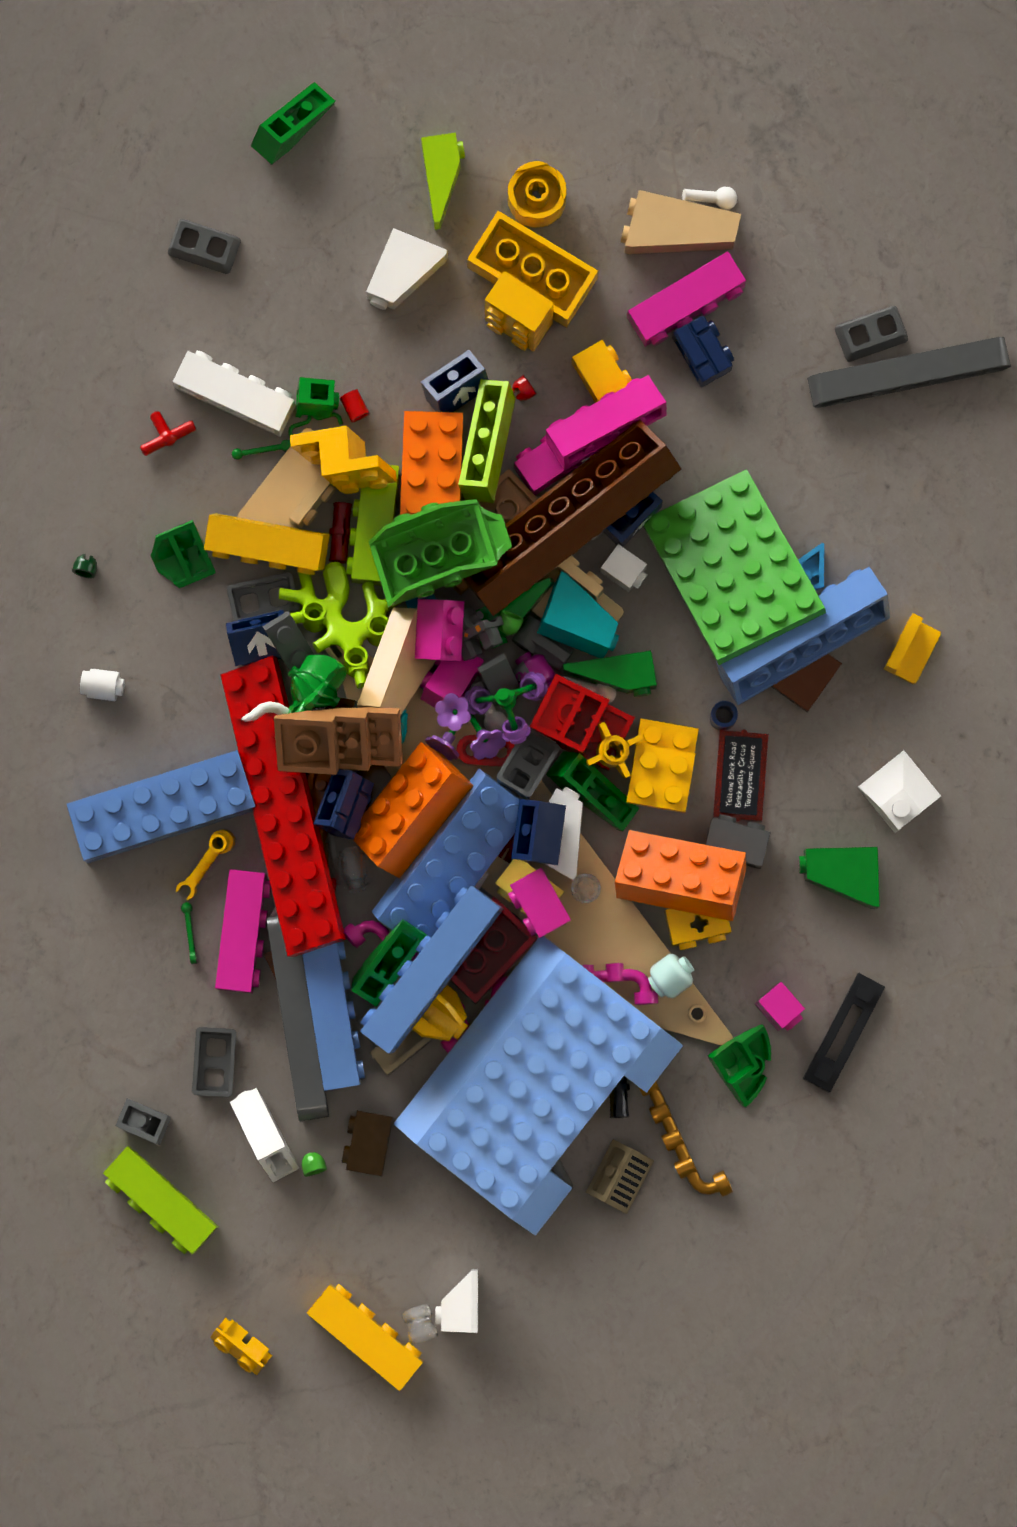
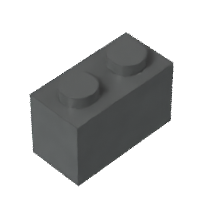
(733, 836)

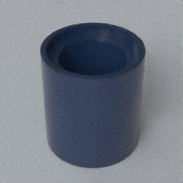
(723, 705)

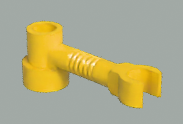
(211, 854)

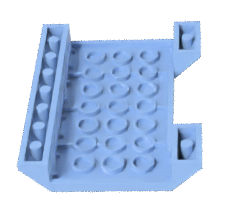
(532, 1081)

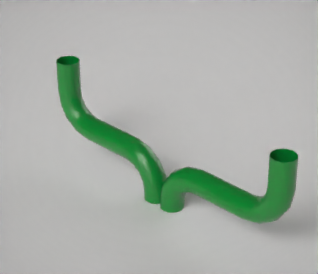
(309, 419)

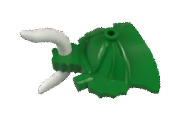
(311, 687)

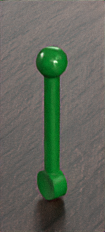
(238, 453)
(186, 908)

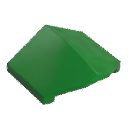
(181, 555)

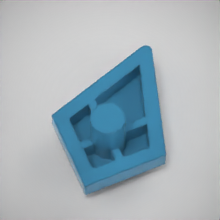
(814, 566)

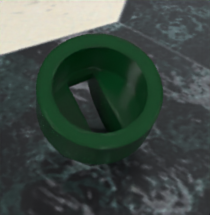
(84, 567)

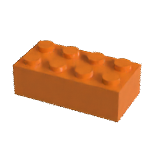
(430, 459)
(411, 809)
(680, 875)

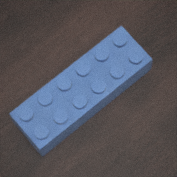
(850, 611)
(161, 807)
(453, 857)
(431, 970)

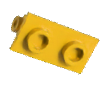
(247, 1355)

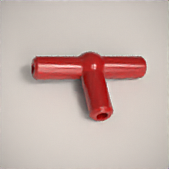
(167, 436)

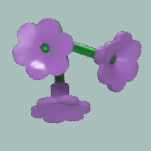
(454, 713)

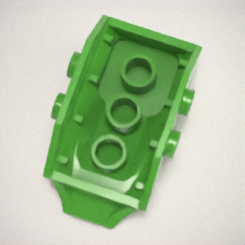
(437, 548)

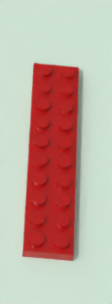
(283, 815)

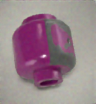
(536, 664)

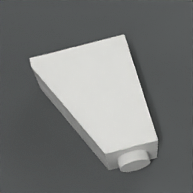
(403, 268)
(571, 831)
(264, 1135)

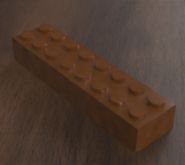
(575, 513)

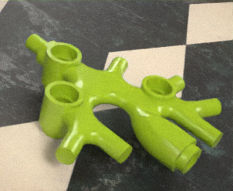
(328, 612)

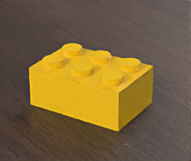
(518, 312)

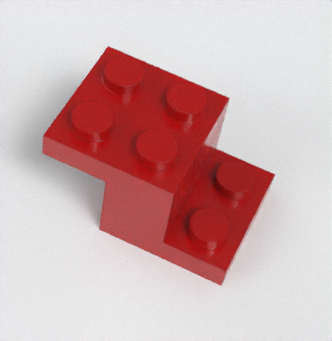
(572, 718)

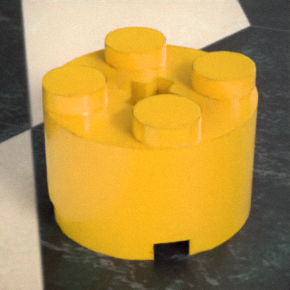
(549, 184)

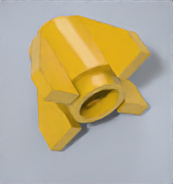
(621, 747)
(443, 1017)

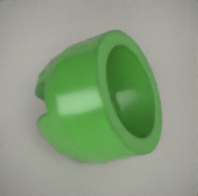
(511, 621)
(313, 1164)

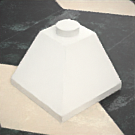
(899, 791)
(460, 1306)

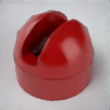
(525, 388)

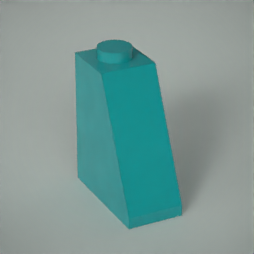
(577, 619)

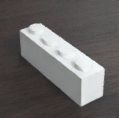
(234, 393)

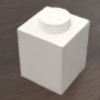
(624, 569)

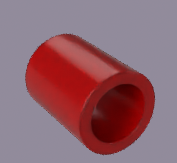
(354, 405)

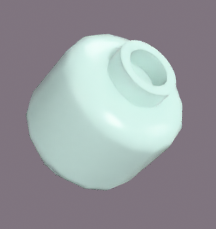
(671, 975)

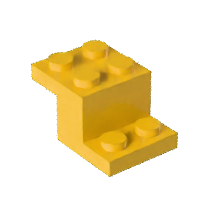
(343, 459)
(662, 766)

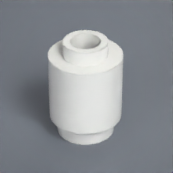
(102, 684)

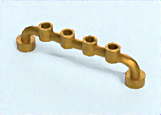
(674, 1141)

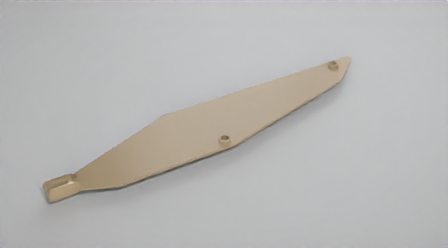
(598, 931)

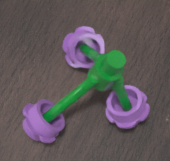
(515, 729)

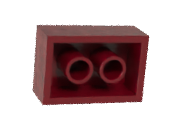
(493, 955)

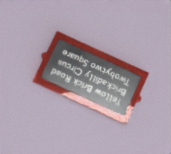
(740, 775)

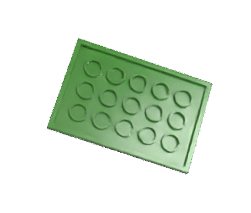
(733, 567)

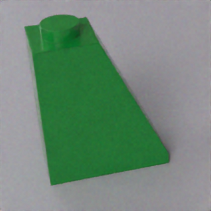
(845, 872)

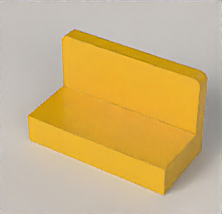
(912, 649)

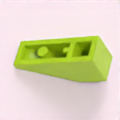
(442, 168)

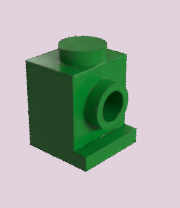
(316, 397)

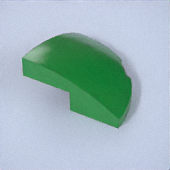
(743, 1062)

